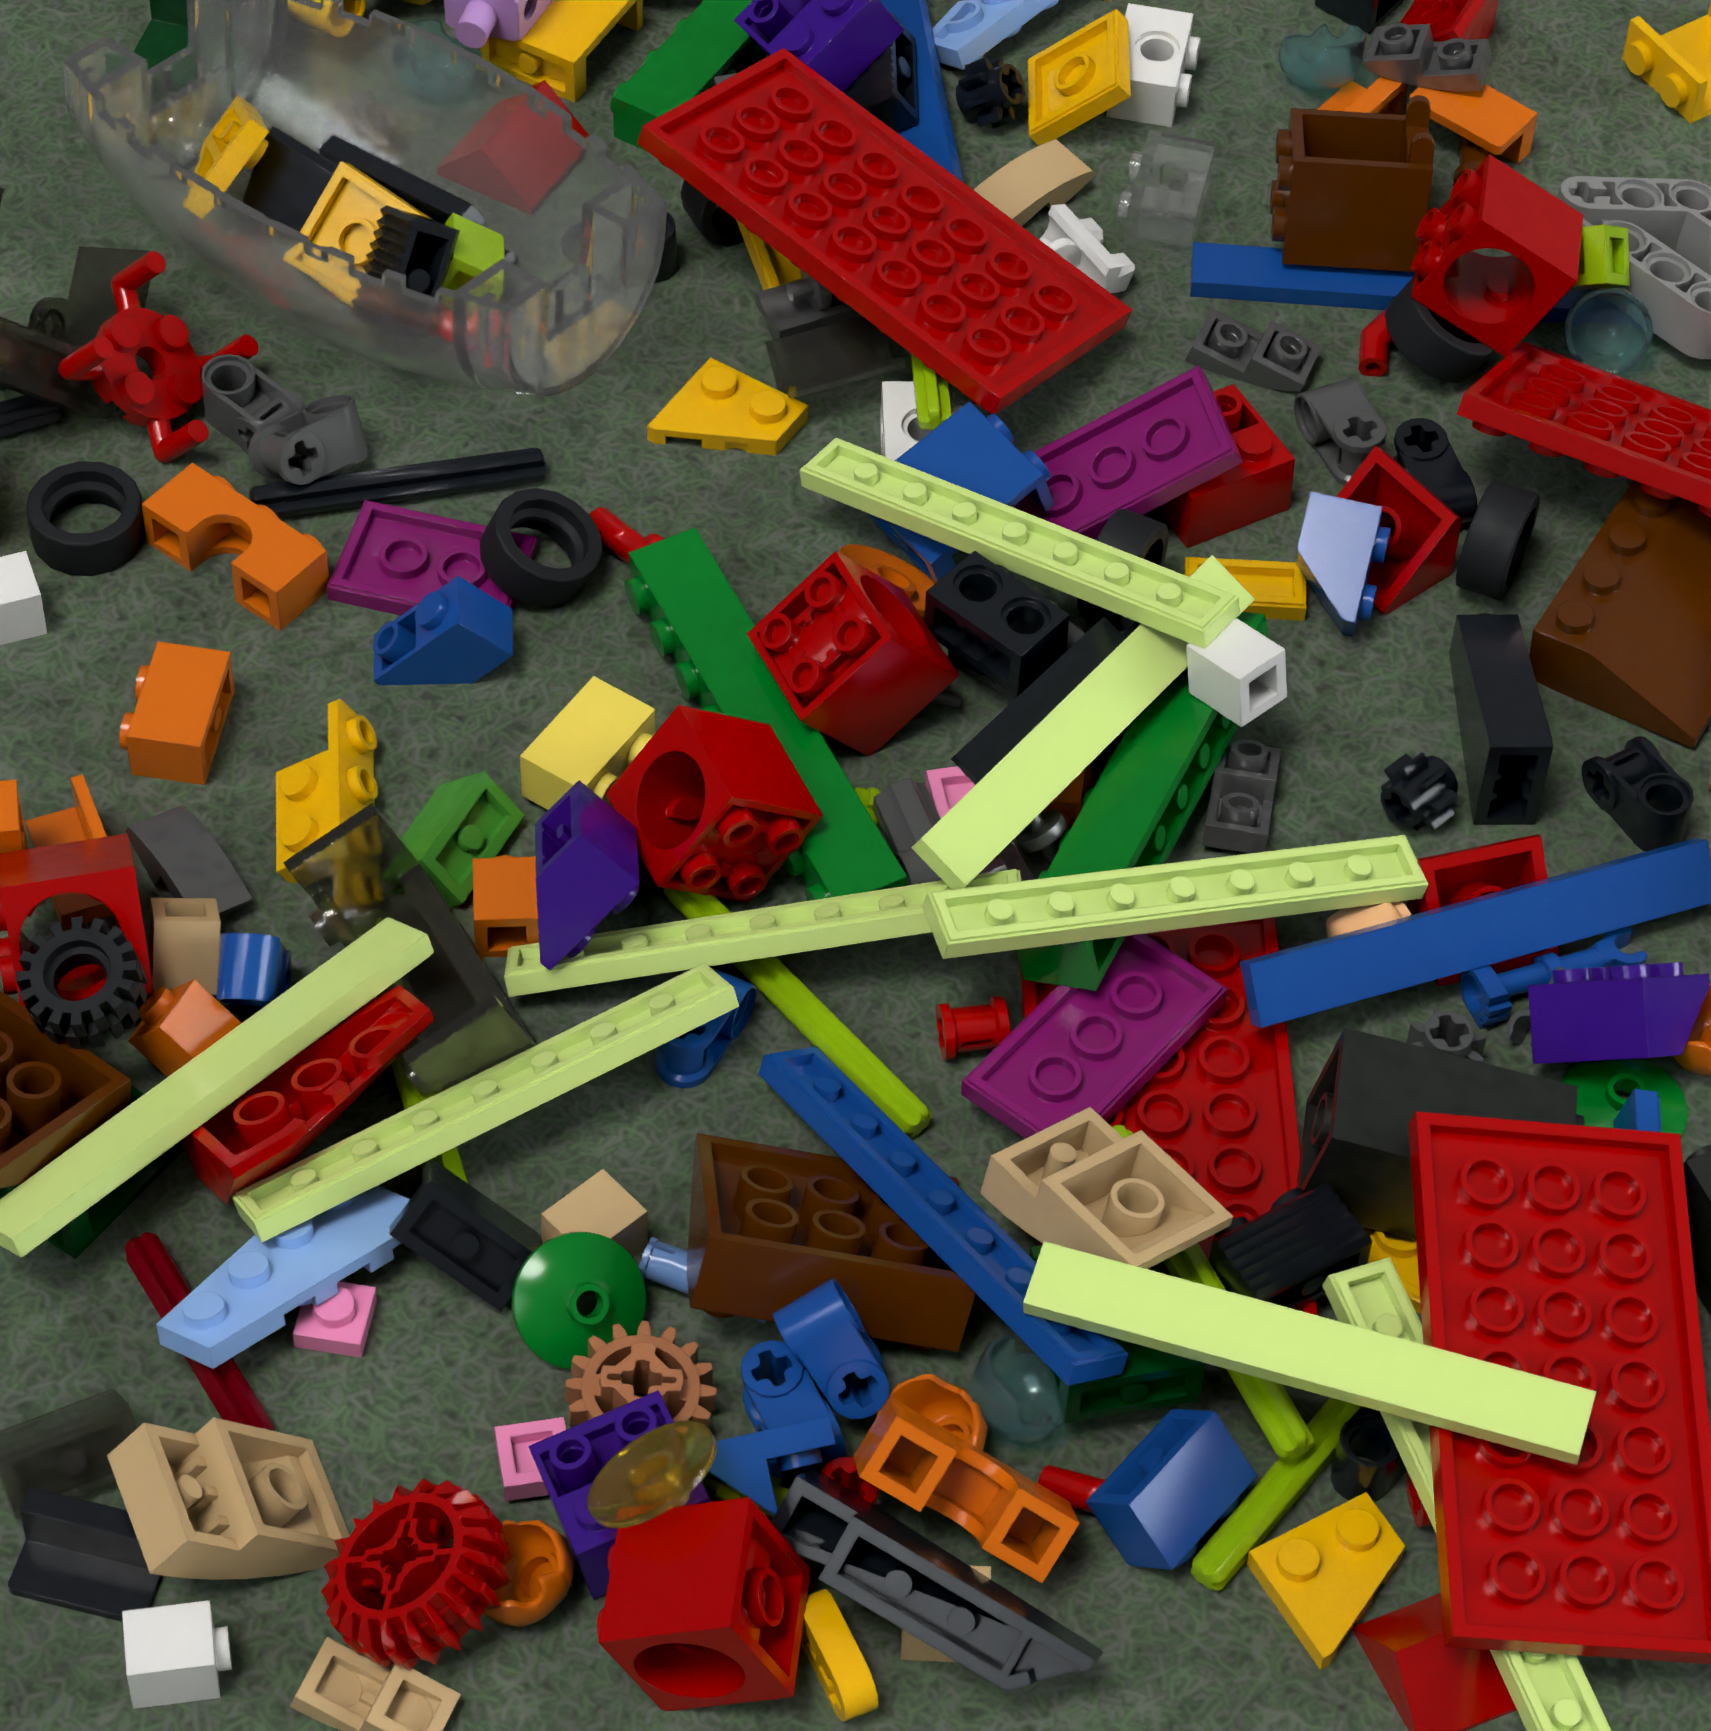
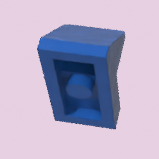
(743, 1459)

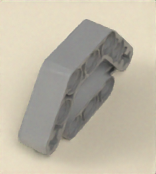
(1667, 248)

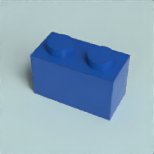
(1172, 1489)

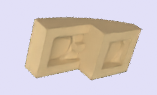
(1035, 180)
(364, 1696)

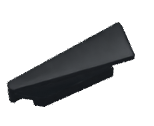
(293, 177)
(1038, 700)
(925, 1587)

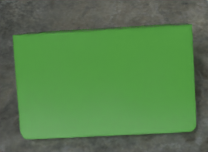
(461, 823)

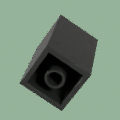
(1363, 1108)

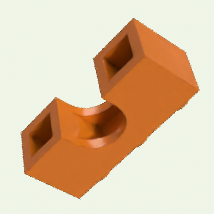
(205, 517)
(986, 1497)

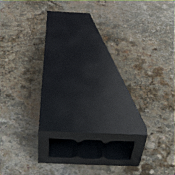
(1499, 719)

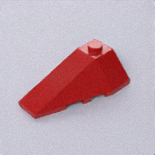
(304, 1096)

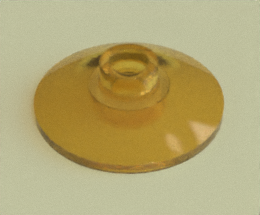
(652, 1474)

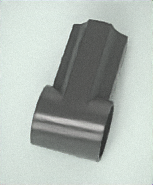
(905, 817)

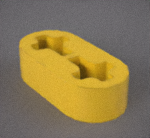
(837, 1658)

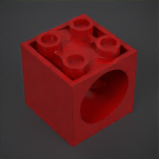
(1496, 296)
(852, 654)
(714, 804)
(90, 867)
(706, 1606)

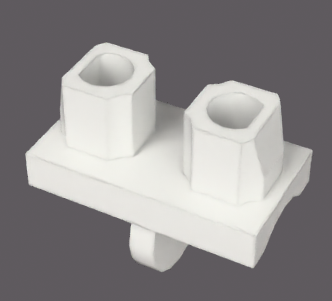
(1081, 245)

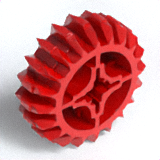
(427, 1588)

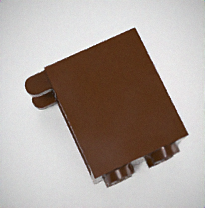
(1352, 187)

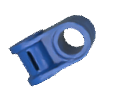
(252, 969)
(694, 1055)
(832, 1343)
(787, 1402)

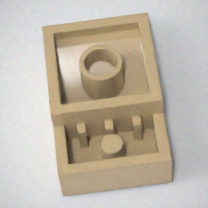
(1101, 1193)
(227, 1501)

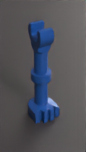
(1489, 993)

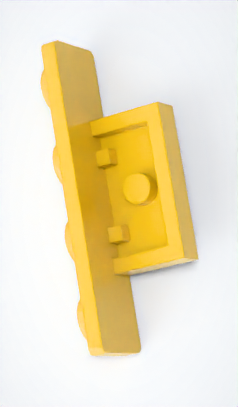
(327, 786)

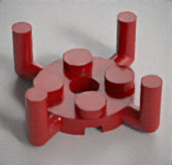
(165, 346)

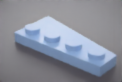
(979, 25)
(270, 1278)

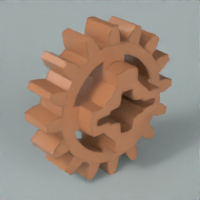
(642, 1366)

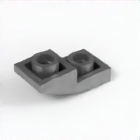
(1413, 58)
(1268, 360)
(1242, 797)
(188, 860)

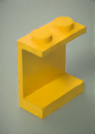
(561, 42)
(1674, 63)

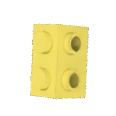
(586, 742)

